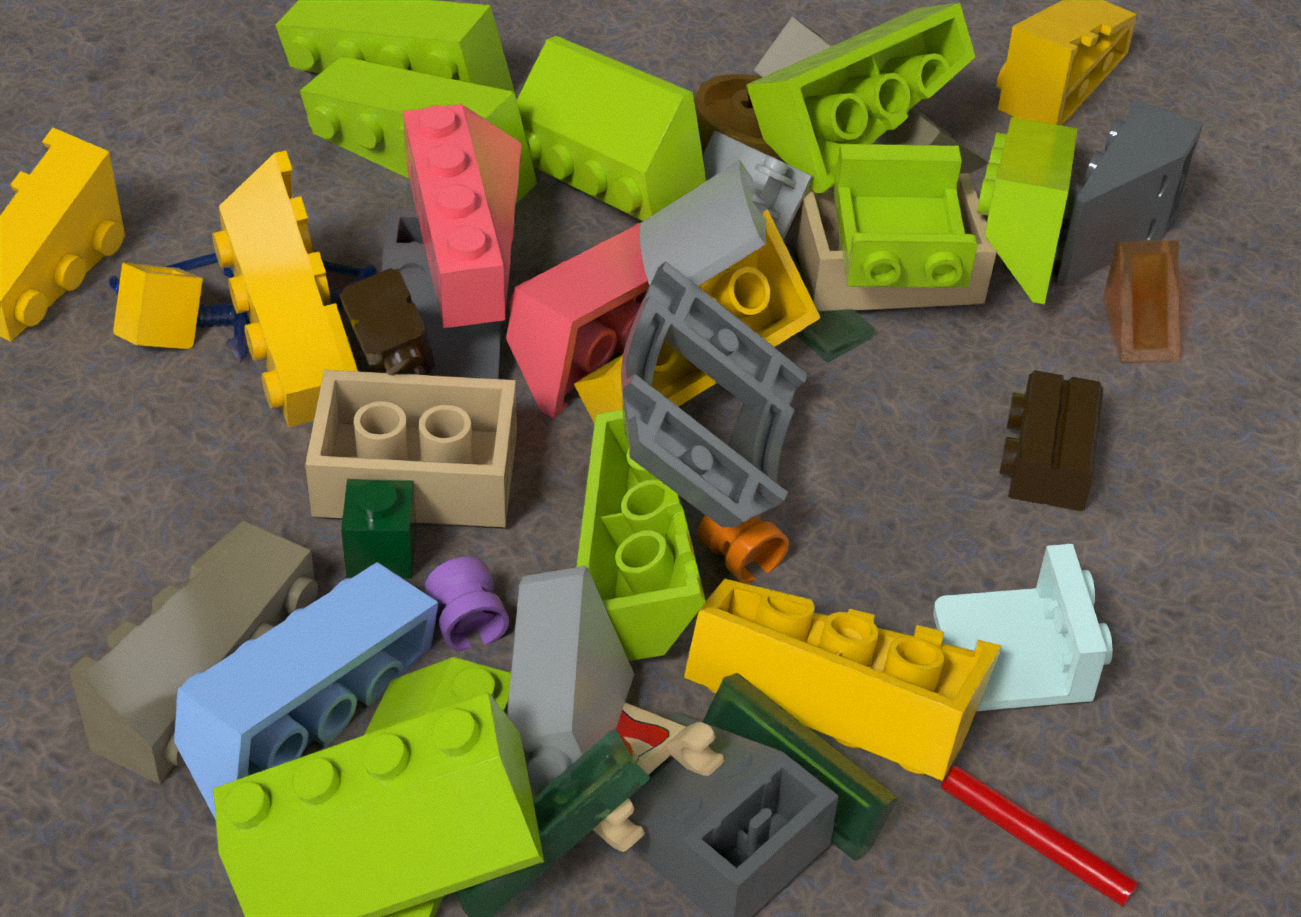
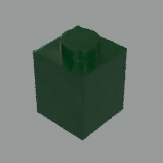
(379, 526)

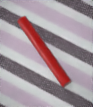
(1040, 836)

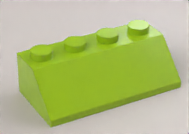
(610, 129)
(382, 818)

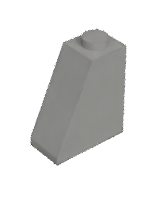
(564, 671)

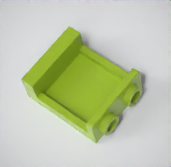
(902, 216)

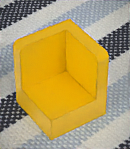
(157, 306)

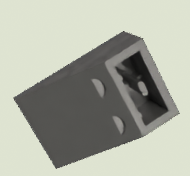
(1128, 189)
(459, 350)
(736, 832)

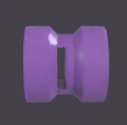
(466, 602)

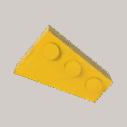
(1062, 58)
(55, 229)

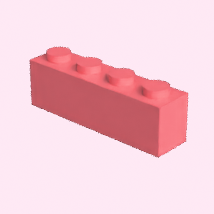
(465, 204)
(576, 317)

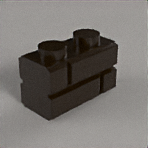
(388, 325)
(1055, 440)

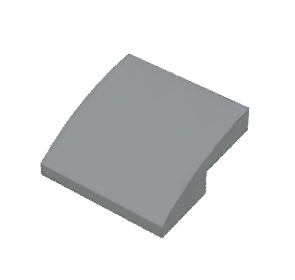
(705, 228)

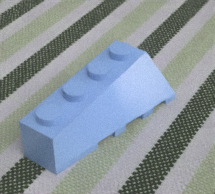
(301, 678)

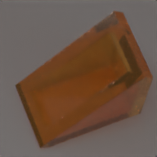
(1144, 300)

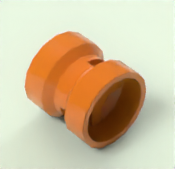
(745, 544)

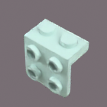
(1046, 634)

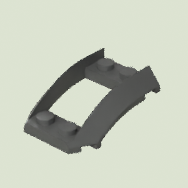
(716, 478)

